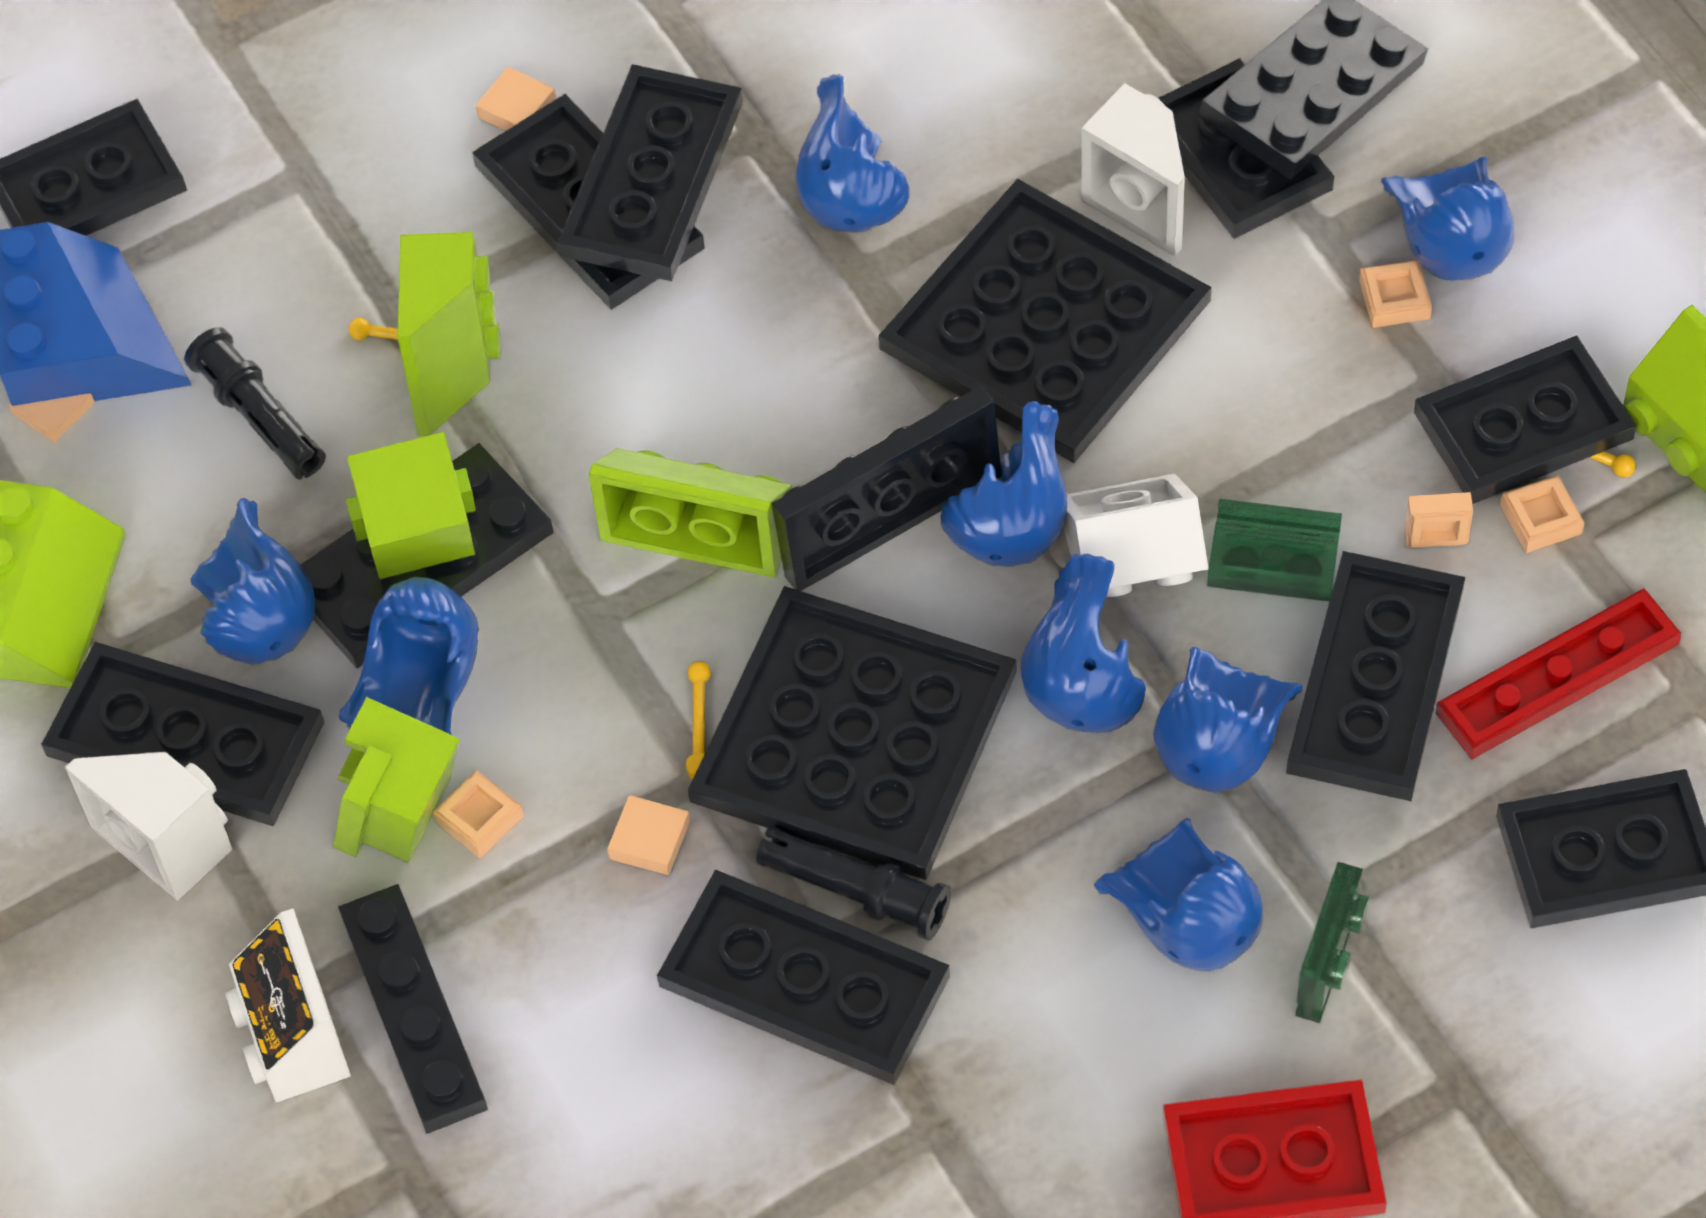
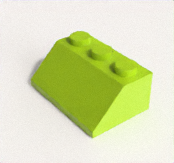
(444, 324)
(1669, 395)
(687, 510)
(51, 581)

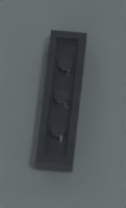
(413, 1009)

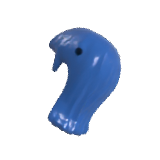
(838, 169)
(1455, 220)
(1022, 514)
(256, 592)
(417, 653)
(1066, 664)
(1219, 723)
(1188, 900)

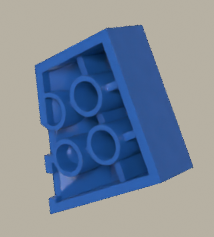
(76, 321)

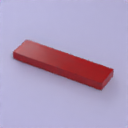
(1557, 673)

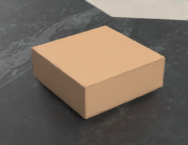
(513, 99)
(1395, 293)
(53, 416)
(1542, 514)
(1438, 520)
(478, 814)
(648, 835)

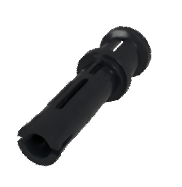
(241, 386)
(879, 889)

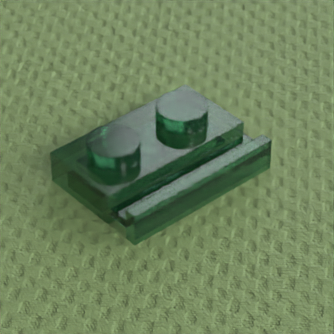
(1274, 550)
(1326, 957)

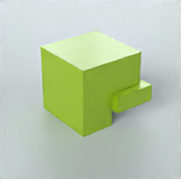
(411, 505)
(392, 780)

